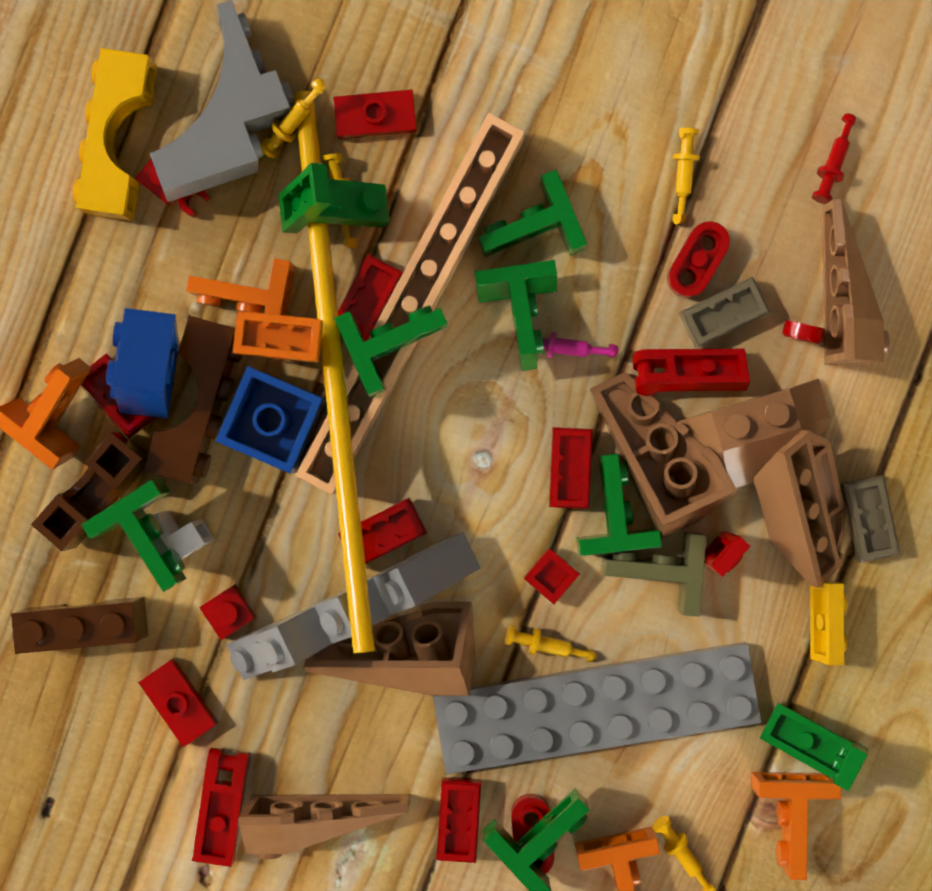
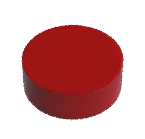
(803, 332)

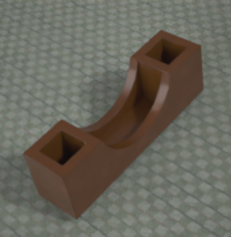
(183, 449)

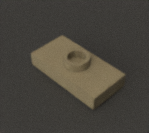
(724, 312)
(870, 518)

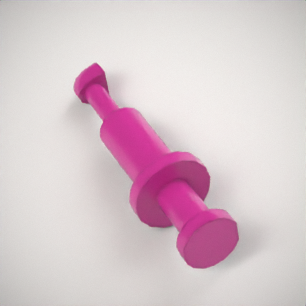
(575, 347)

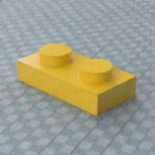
(827, 632)

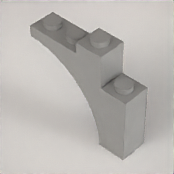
(244, 102)

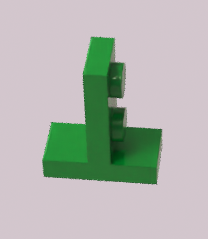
(331, 201)
(538, 221)
(520, 285)
(384, 341)
(617, 514)
(142, 531)
(815, 745)
(538, 841)

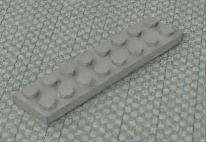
(598, 708)

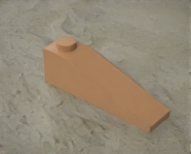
(851, 311)
(668, 466)
(413, 652)
(294, 821)

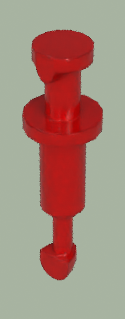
(832, 170)

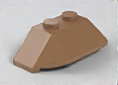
(757, 428)
(804, 506)

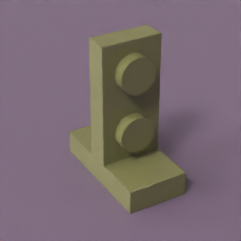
(666, 568)

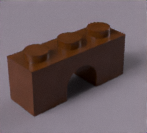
(108, 476)
(79, 626)

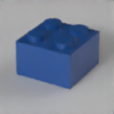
(144, 363)
(271, 420)

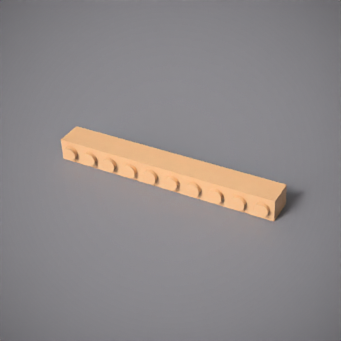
(423, 281)

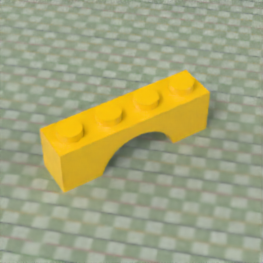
(121, 86)

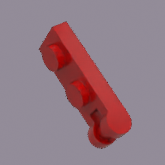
(690, 370)
(220, 808)

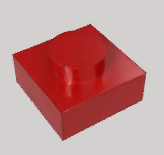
(551, 575)
(228, 612)

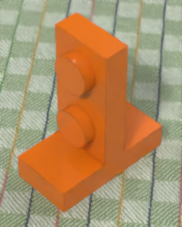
(247, 298)
(278, 337)
(36, 423)
(793, 812)
(618, 851)

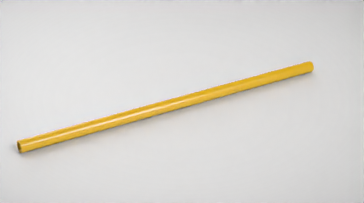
(337, 407)

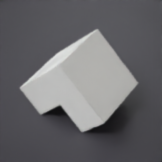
(186, 539)

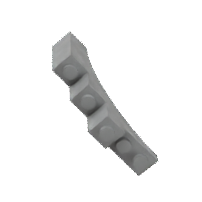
(328, 621)

